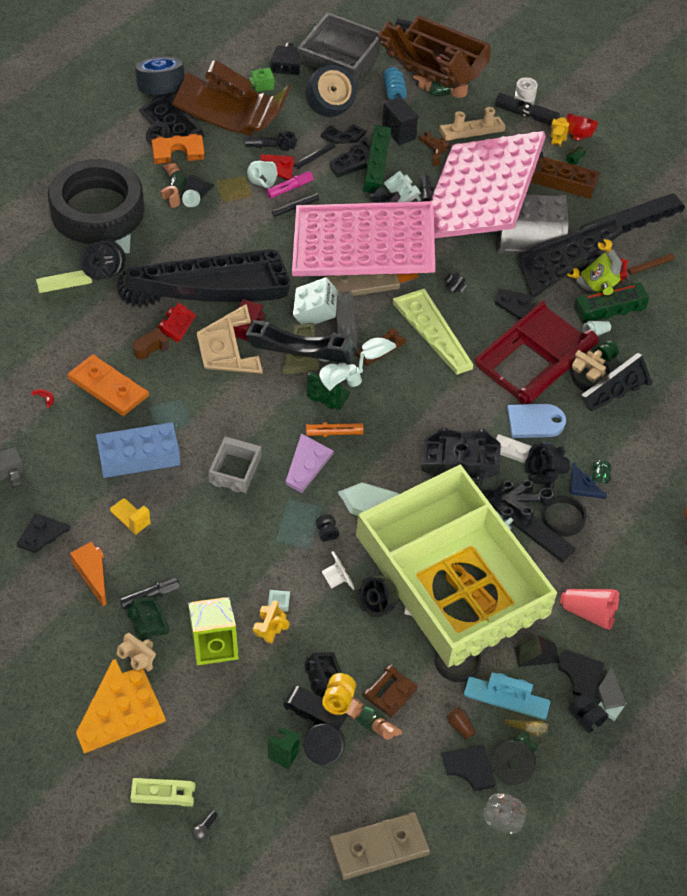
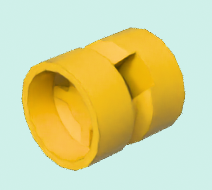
(339, 693)

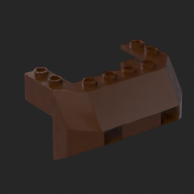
(460, 54)

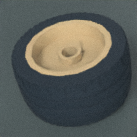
(331, 90)

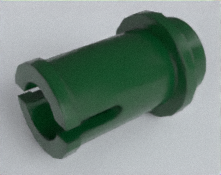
(573, 157)

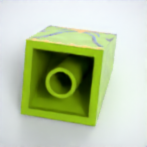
(213, 631)

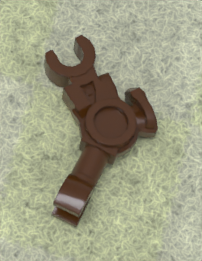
(436, 144)

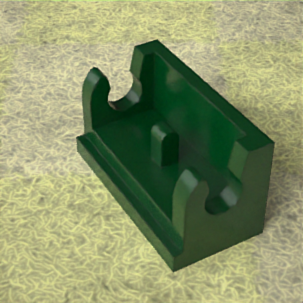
(285, 750)

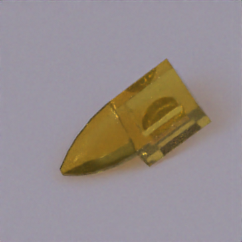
(534, 727)

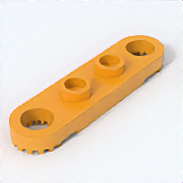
(482, 597)

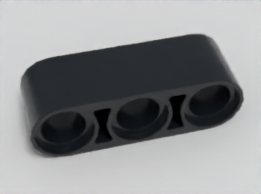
(310, 706)

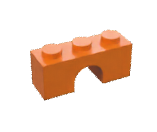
(190, 145)

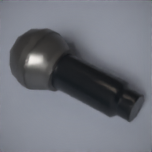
(199, 832)

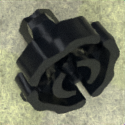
(547, 463)

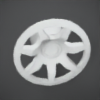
(336, 574)

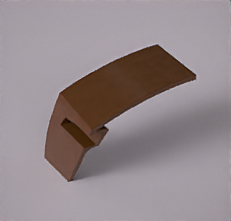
(228, 100)

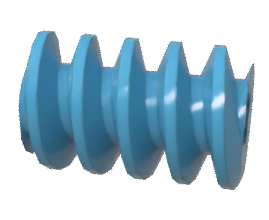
(394, 83)

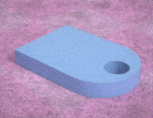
(535, 420)

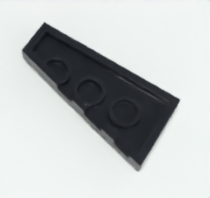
(622, 380)

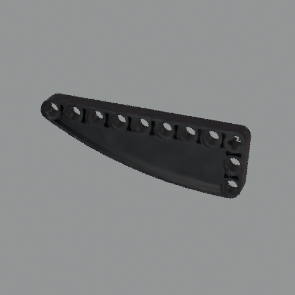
(215, 278)

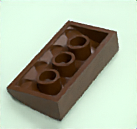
(565, 177)

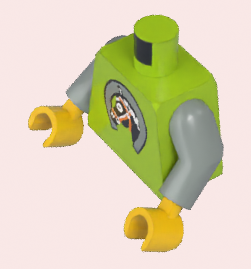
(602, 273)

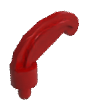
(45, 394)

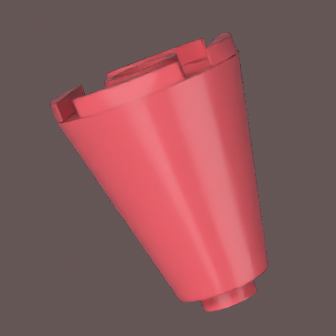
(592, 605)

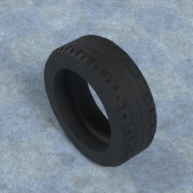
(96, 227)

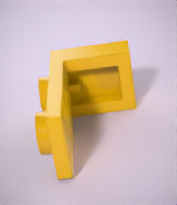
(131, 517)

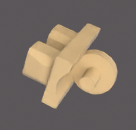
(592, 362)
(139, 652)

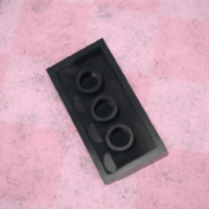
(162, 110)

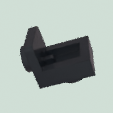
(379, 197)

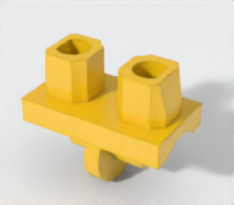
(559, 131)
(273, 623)

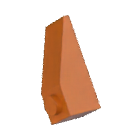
(90, 566)

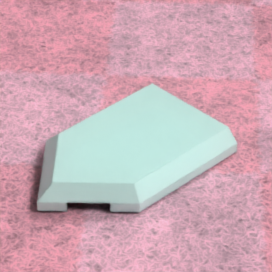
(364, 496)

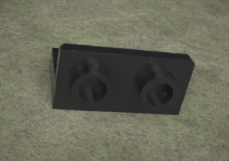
(320, 669)

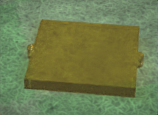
(233, 188)

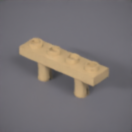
(462, 129)

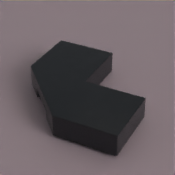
(351, 135)

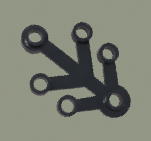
(514, 498)

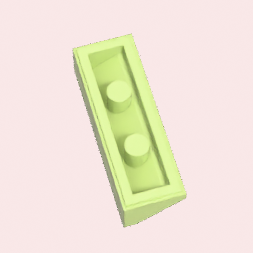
(62, 281)

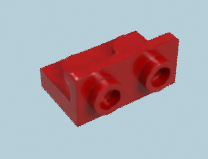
(177, 322)

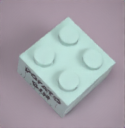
(315, 302)

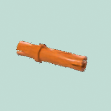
(334, 429)

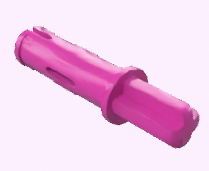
(290, 184)

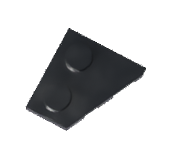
(514, 302)
(41, 532)

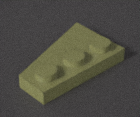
(299, 363)

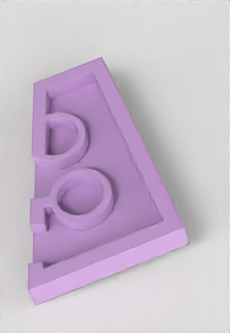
(307, 463)

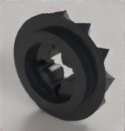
(157, 128)

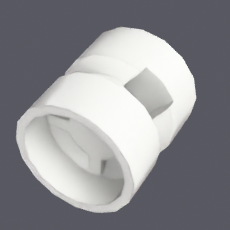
(526, 90)

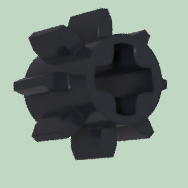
(286, 140)
(455, 282)

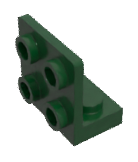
(318, 392)

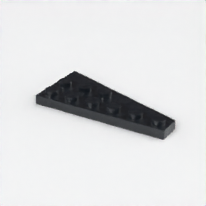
(557, 258)

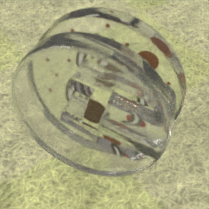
(505, 813)

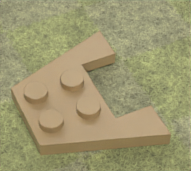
(220, 347)

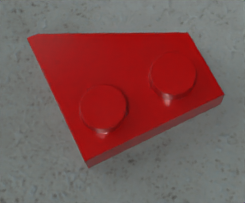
(283, 163)

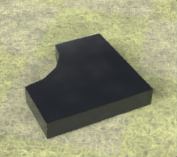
(582, 671)
(471, 765)

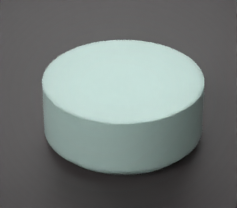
(191, 198)

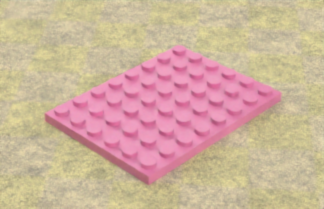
(485, 184)
(364, 239)

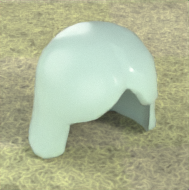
(258, 168)

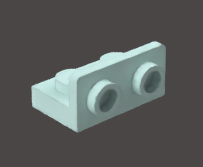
(403, 185)

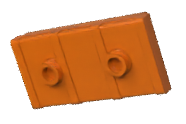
(108, 385)

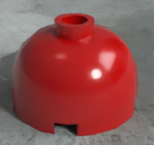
(581, 126)

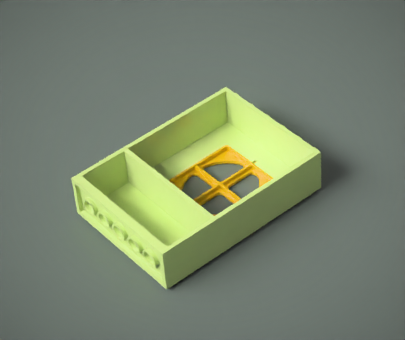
(446, 525)

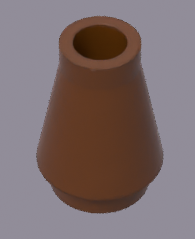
(460, 721)

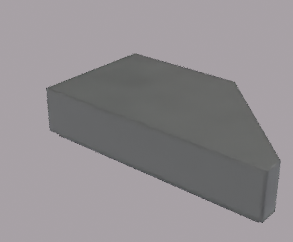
(610, 692)

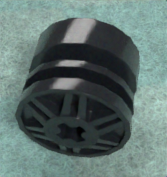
(111, 256)

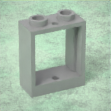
(238, 449)

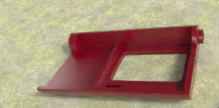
(546, 336)

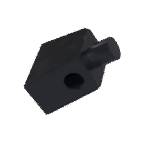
(285, 60)

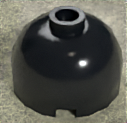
(377, 596)

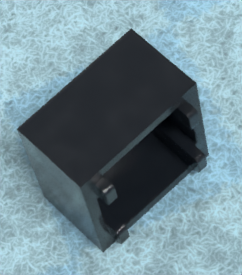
(400, 119)

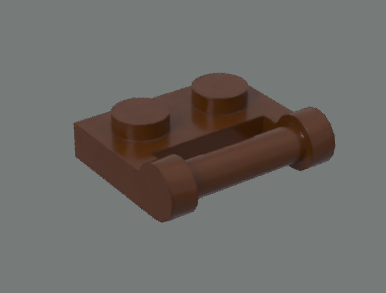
(396, 694)

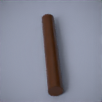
(650, 264)

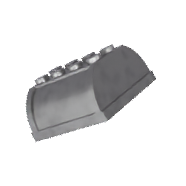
(341, 44)
(539, 222)

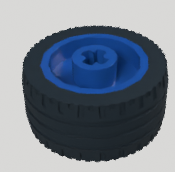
(159, 75)

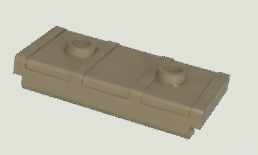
(364, 283)
(379, 846)

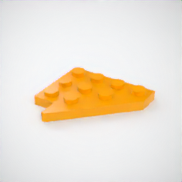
(119, 709)

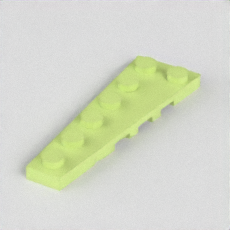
(429, 323)

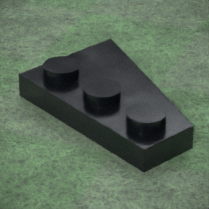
(352, 160)

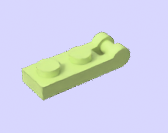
(162, 791)

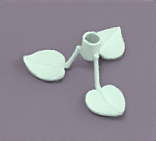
(334, 374)

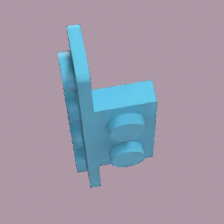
(508, 694)

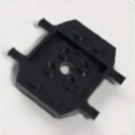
(468, 458)

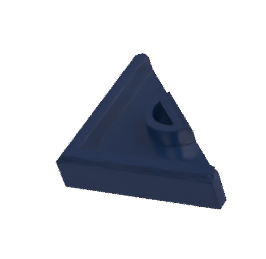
(583, 485)

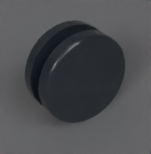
(324, 743)

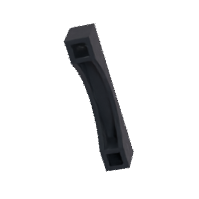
(332, 347)

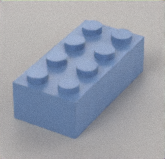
(138, 449)

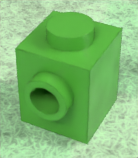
(262, 80)

